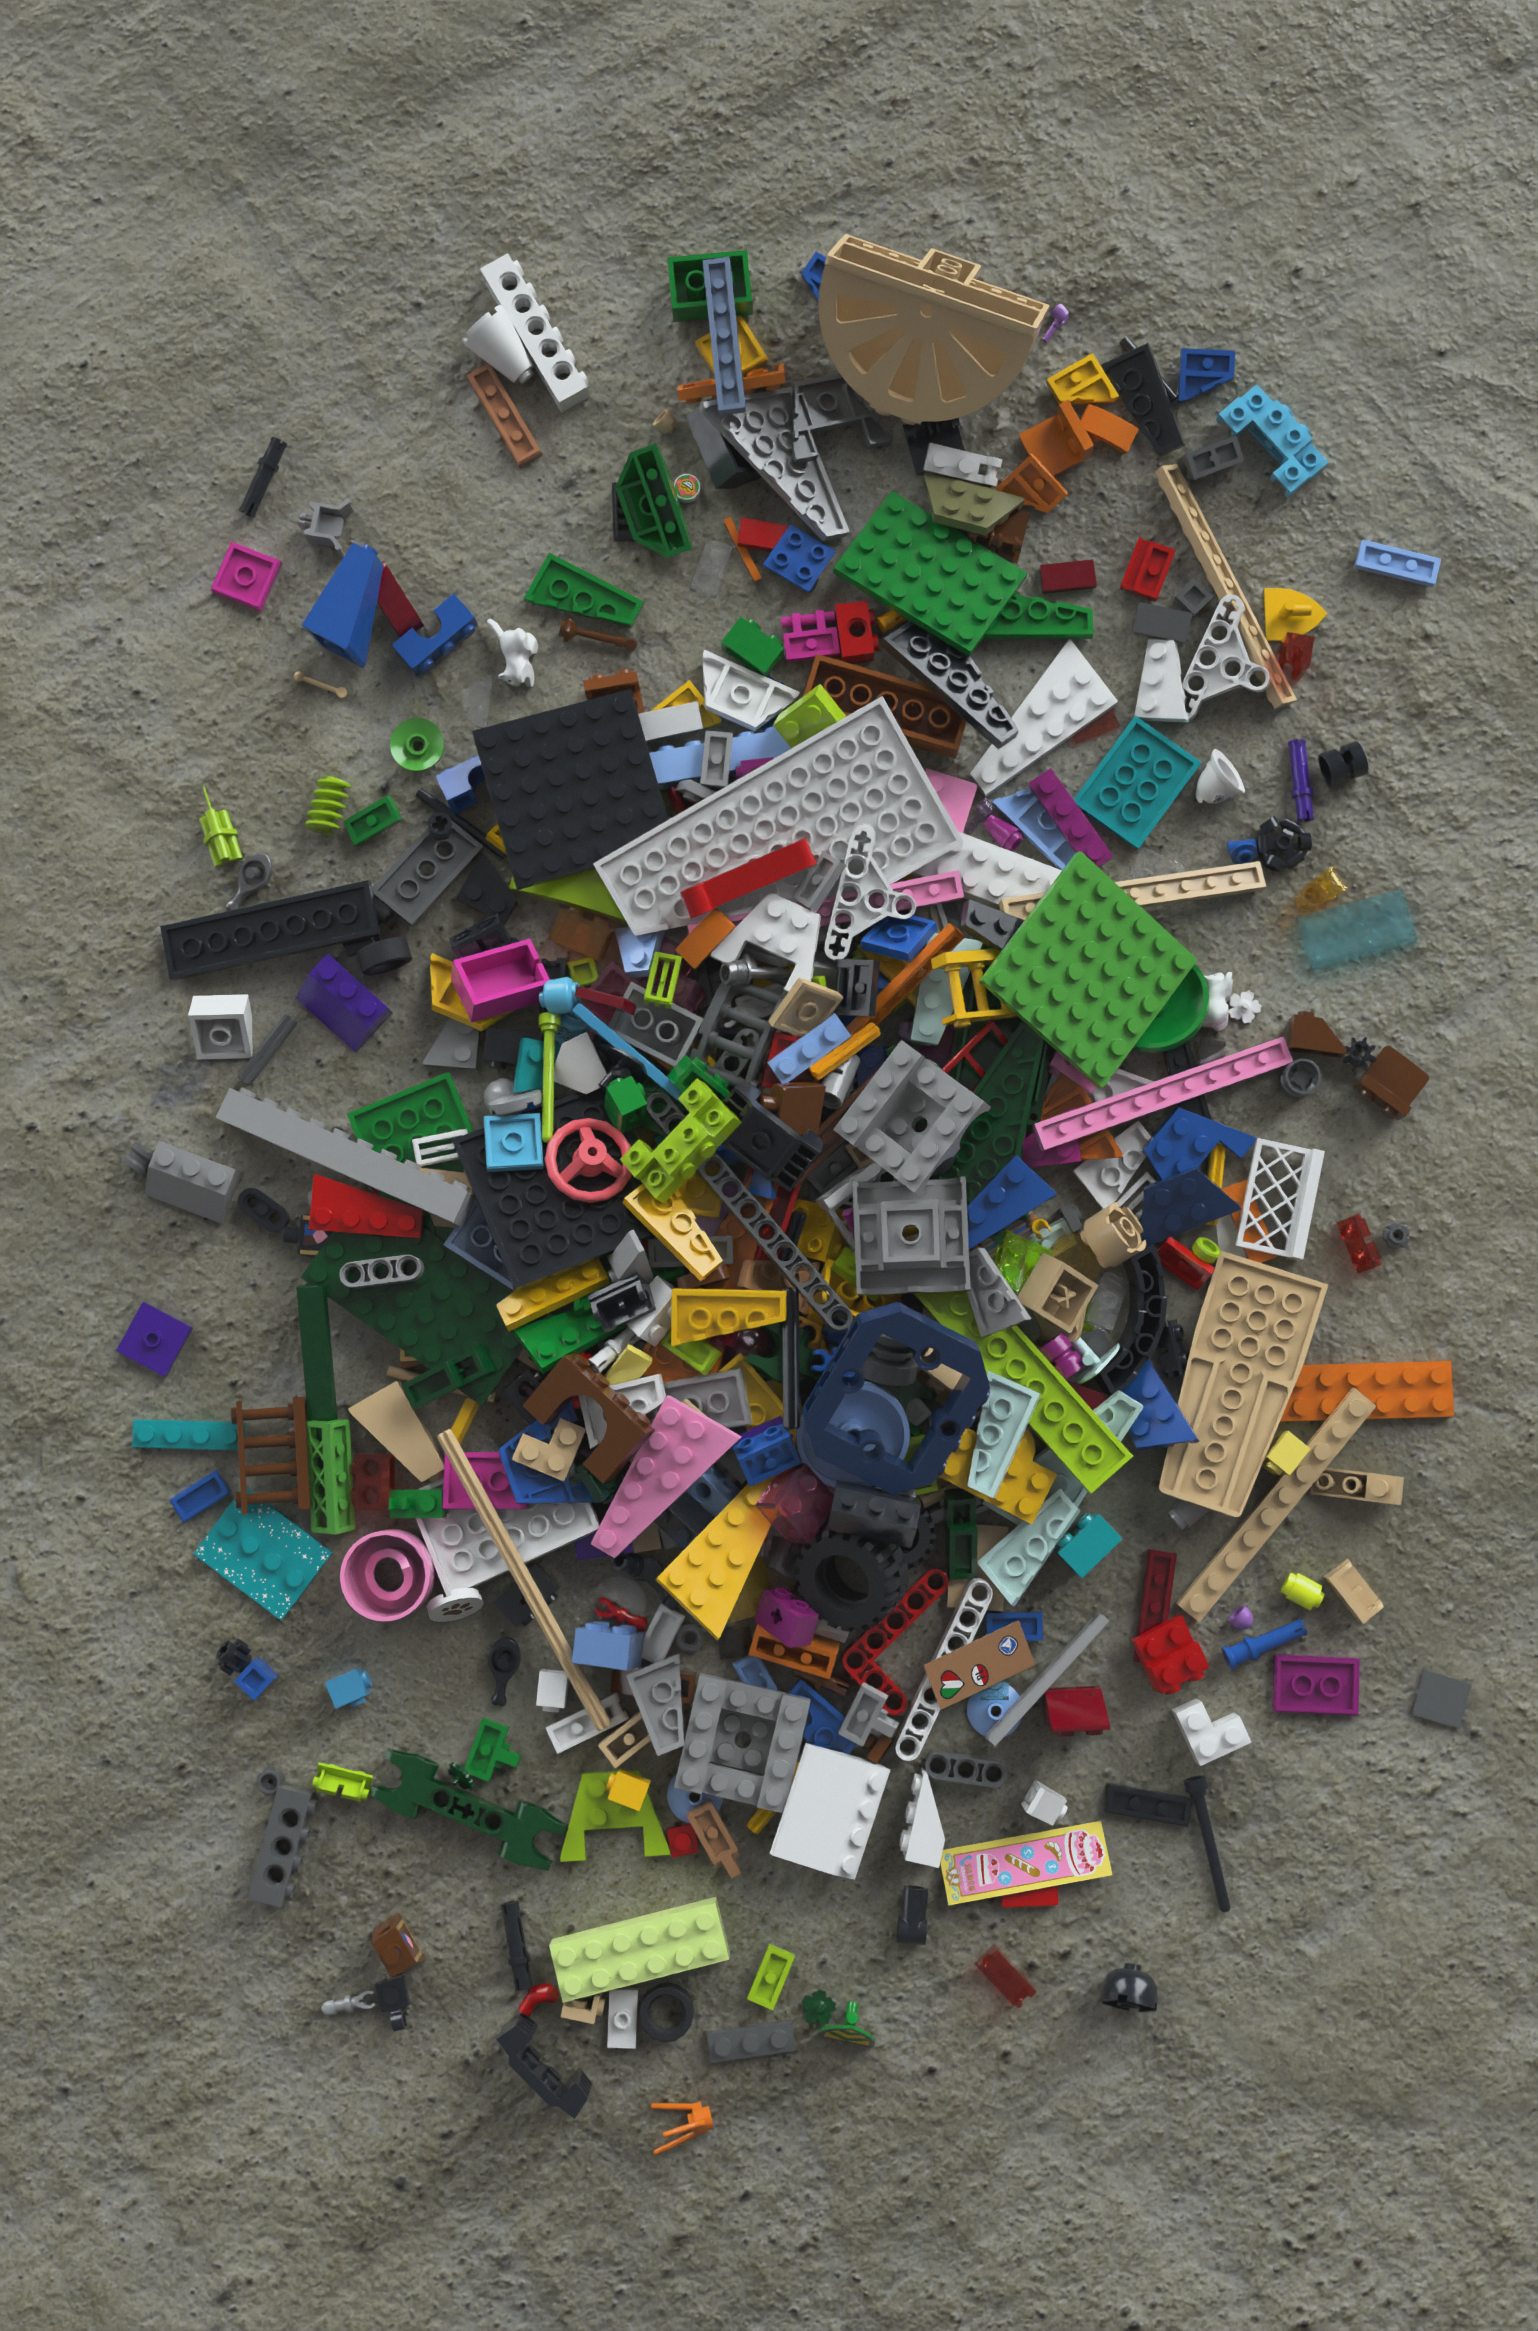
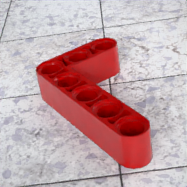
(747, 878)
(889, 1634)

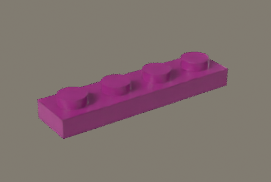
(1069, 818)

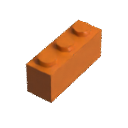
(813, 1659)

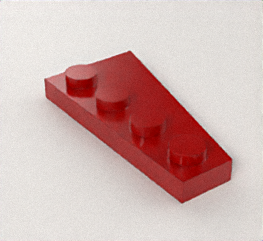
(356, 1211)

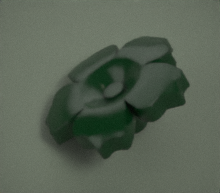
(460, 1776)
(818, 2007)

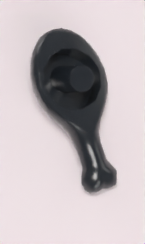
(503, 1662)

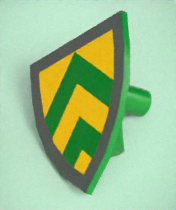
(848, 2031)

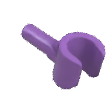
(1060, 315)

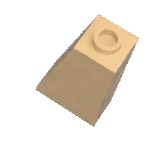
(401, 1431)

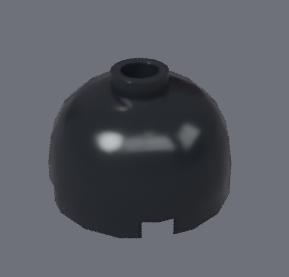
(1129, 1989)

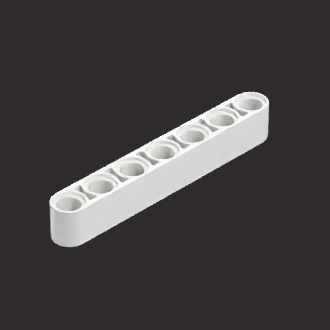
(931, 1708)

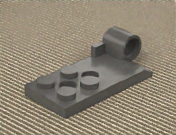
(409, 892)

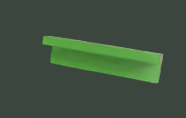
(335, 1476)

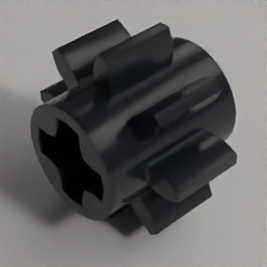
(1356, 1061)
(233, 1656)

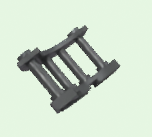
(721, 1009)

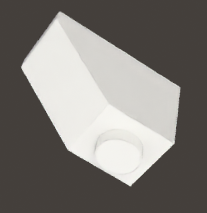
(1044, 1803)

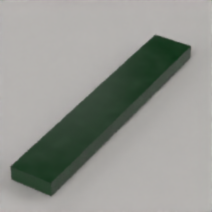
(317, 1354)

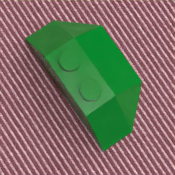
(652, 503)

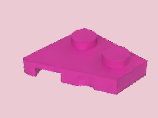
(1058, 1155)

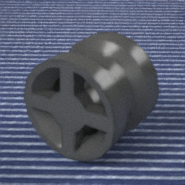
(138, 1158)

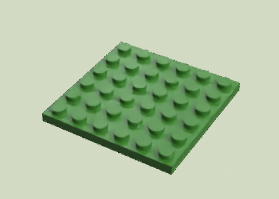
(1088, 970)

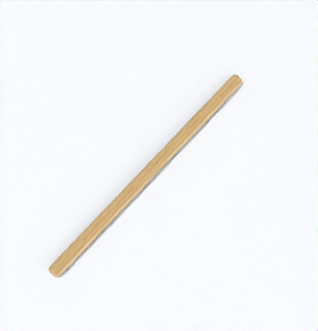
(523, 1579)

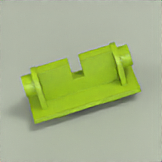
(354, 1783)

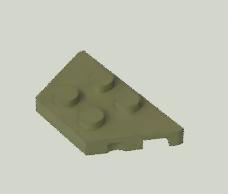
(967, 504)

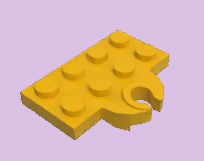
(1023, 1485)

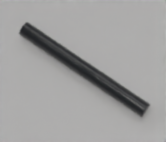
(473, 831)

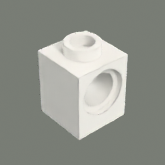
(552, 1690)

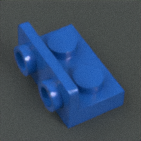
(766, 1454)

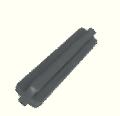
(267, 1049)

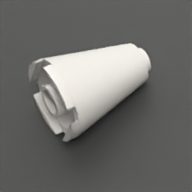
(500, 346)

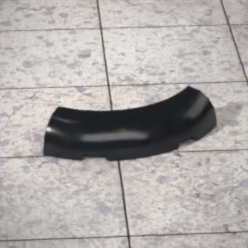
(1143, 1322)

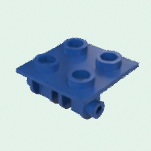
(799, 558)

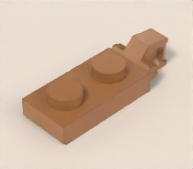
(715, 1837)

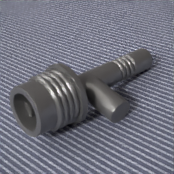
(742, 971)

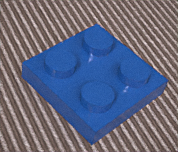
(899, 937)

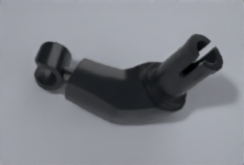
(643, 1569)

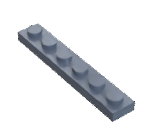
(724, 336)

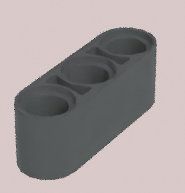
(978, 1773)

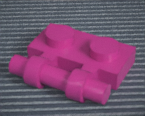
(806, 644)

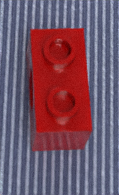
(853, 616)

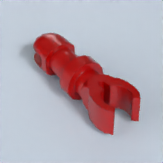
(621, 1615)

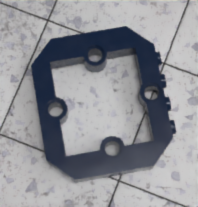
(931, 1455)

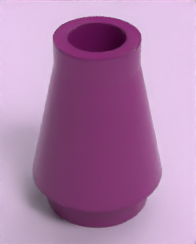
(1003, 833)

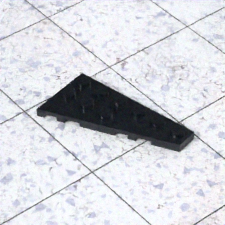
(953, 679)

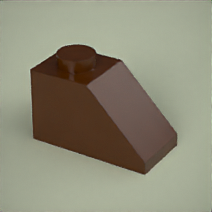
(1313, 1036)

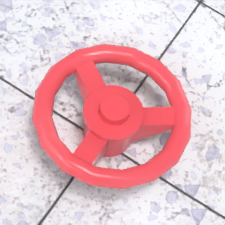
(588, 1160)

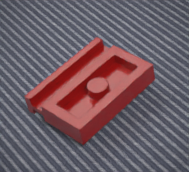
(1147, 569)

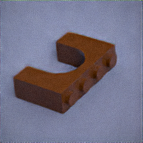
(625, 1427)

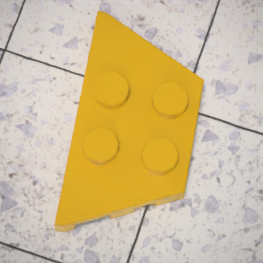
(446, 999)

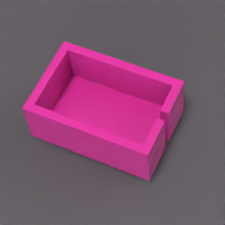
(499, 980)

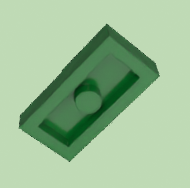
(372, 820)
(416, 1504)

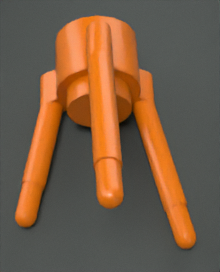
(699, 2123)

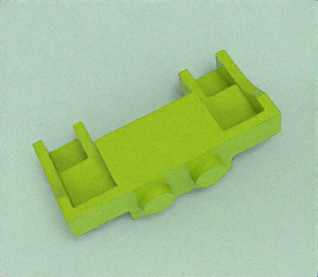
(686, 1146)

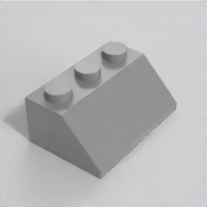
(191, 1182)

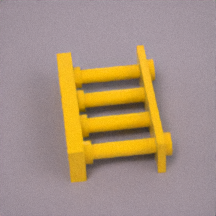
(975, 961)

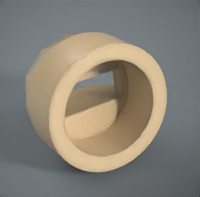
(665, 422)

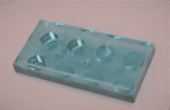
(1356, 929)

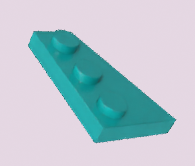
(530, 1065)

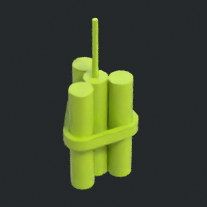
(219, 836)

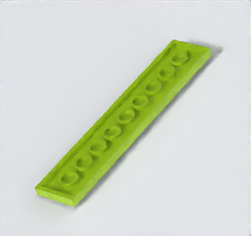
(1060, 1415)

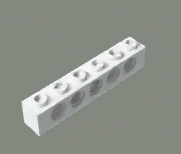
(565, 392)

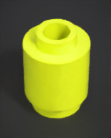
(1302, 1591)

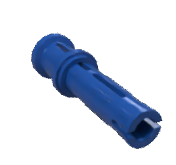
(1252, 1648)

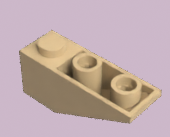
(1359, 1486)

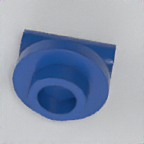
(1242, 851)

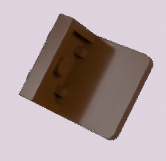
(1392, 1083)

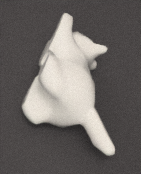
(517, 649)
(1219, 993)

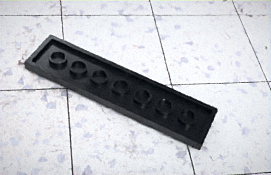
(270, 930)

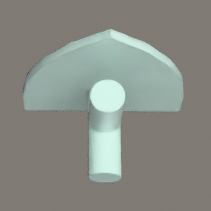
(1089, 1358)

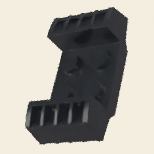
(767, 1141)
(536, 2074)

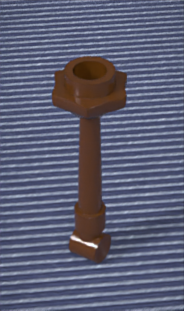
(569, 629)

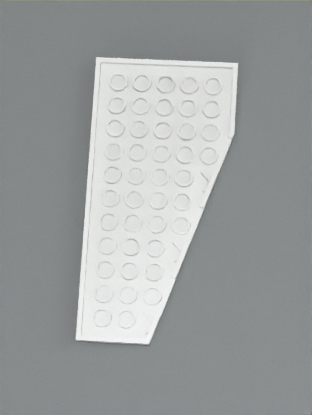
(819, 791)

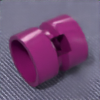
(1059, 1354)

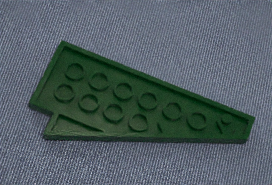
(999, 1133)

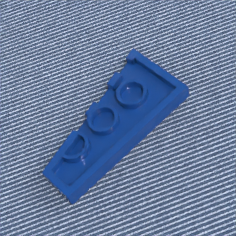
(1005, 1200)

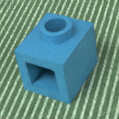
(349, 1688)

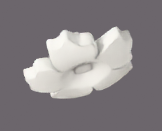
(1244, 1007)

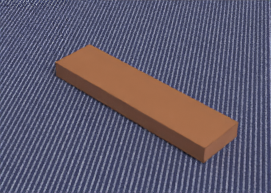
(504, 415)

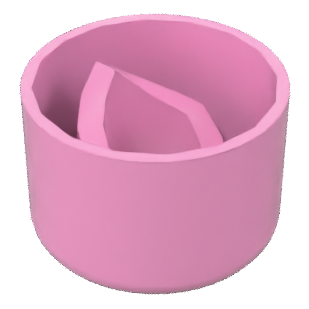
(359, 1580)

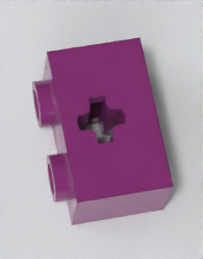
(786, 1617)

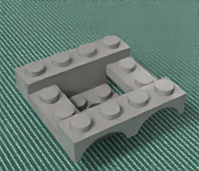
(895, 1104)
(899, 1266)
(776, 1731)

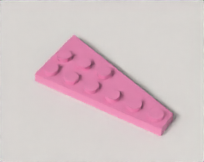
(662, 1470)

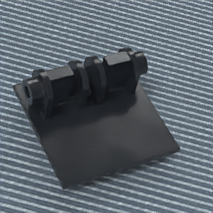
(939, 432)

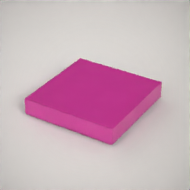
(246, 576)

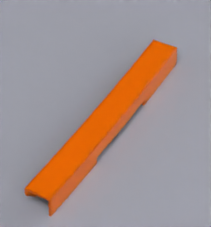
(742, 551)

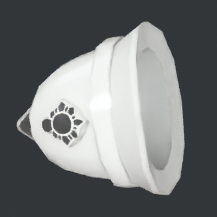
(1218, 780)

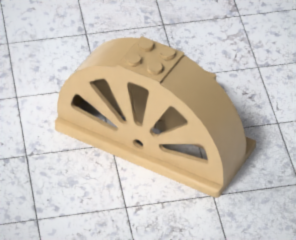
(922, 332)

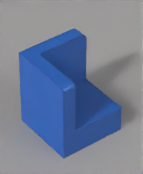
(256, 1678)

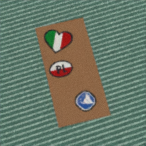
(979, 1665)

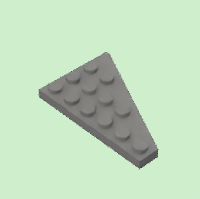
(765, 442)

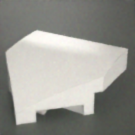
(579, 1065)

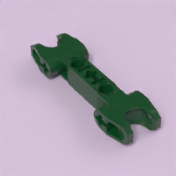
(773, 1368)
(516, 1827)

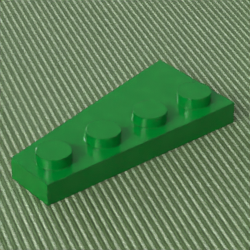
(1041, 619)

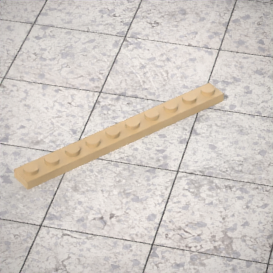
(1223, 581)
(1168, 888)
(1275, 1505)

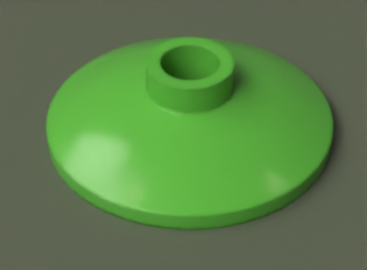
(408, 735)

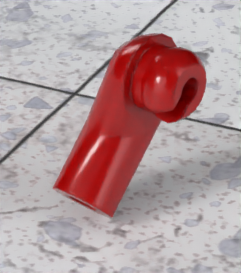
(538, 1994)

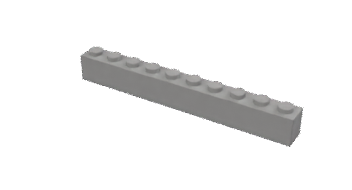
(347, 1157)

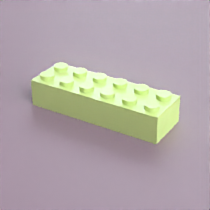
(639, 1949)

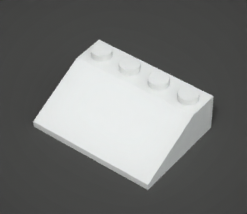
(830, 1811)

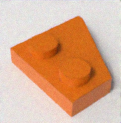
(1034, 484)

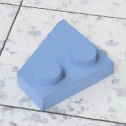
(638, 951)

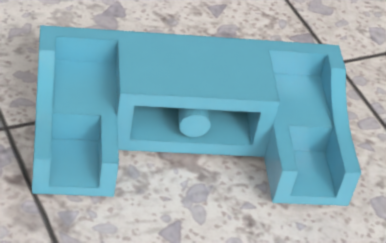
(1279, 434)

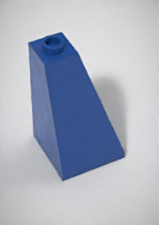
(347, 606)

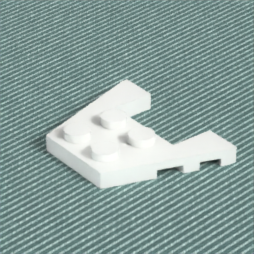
(780, 930)

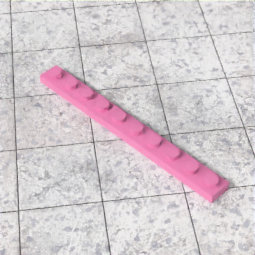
(924, 891)
(1162, 1094)

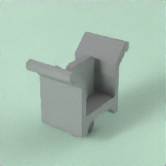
(326, 524)

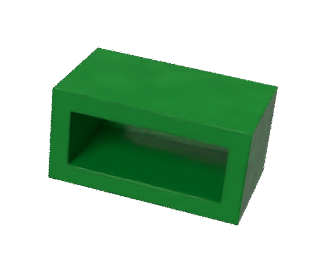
(753, 647)

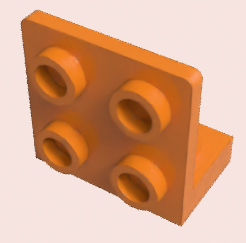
(1058, 440)

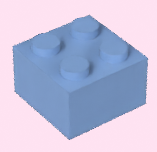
(608, 1647)

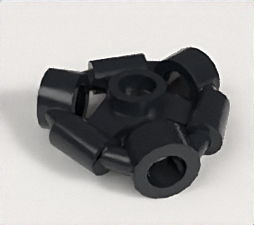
(1282, 843)

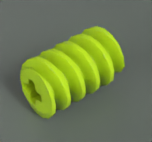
(327, 805)

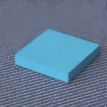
(513, 1142)

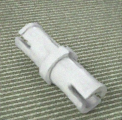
(612, 1350)

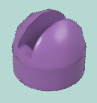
(1241, 1618)

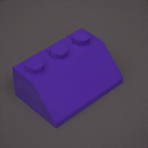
(342, 1003)

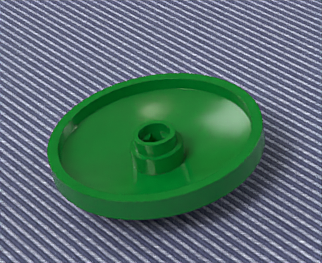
(1179, 1017)

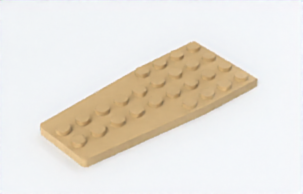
(1239, 1379)

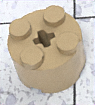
(1113, 1235)

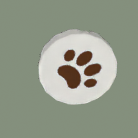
(457, 1606)

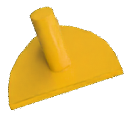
(1289, 612)

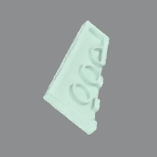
(935, 999)
(1000, 1432)
(1026, 1548)

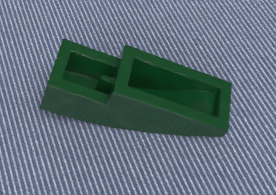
(448, 1377)
(960, 1534)

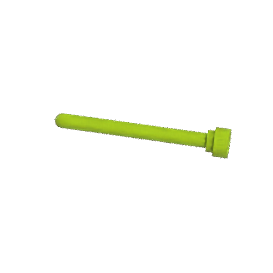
(549, 1025)

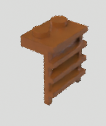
(623, 680)

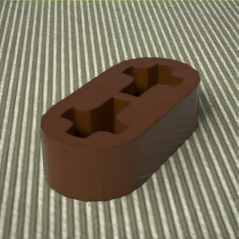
(717, 1276)

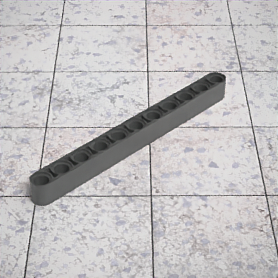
(760, 1221)

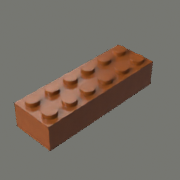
(918, 710)

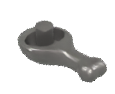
(251, 877)

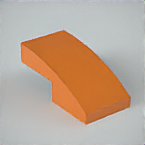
(1108, 428)
(705, 938)

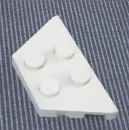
(742, 693)

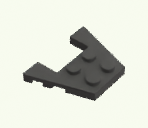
(827, 405)

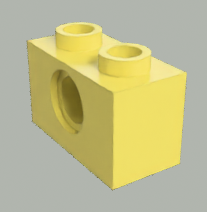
(1284, 1453)

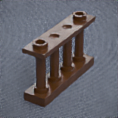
(297, 1467)

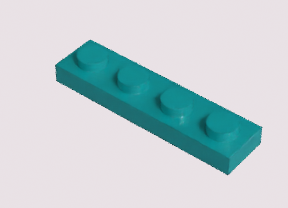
(185, 1434)

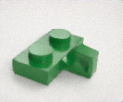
(490, 1750)

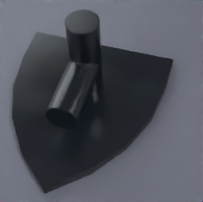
(624, 1066)

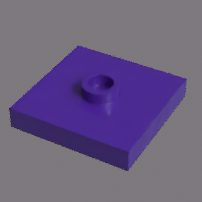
(154, 1339)

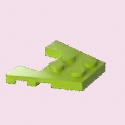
(595, 1811)

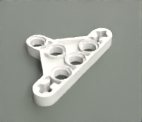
(1226, 650)
(866, 883)

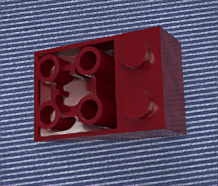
(1075, 1710)

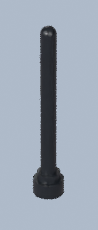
(1196, 1787)

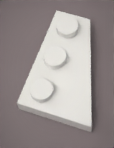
(1160, 685)

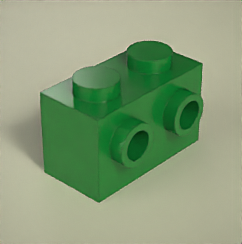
(689, 1070)
(625, 1104)

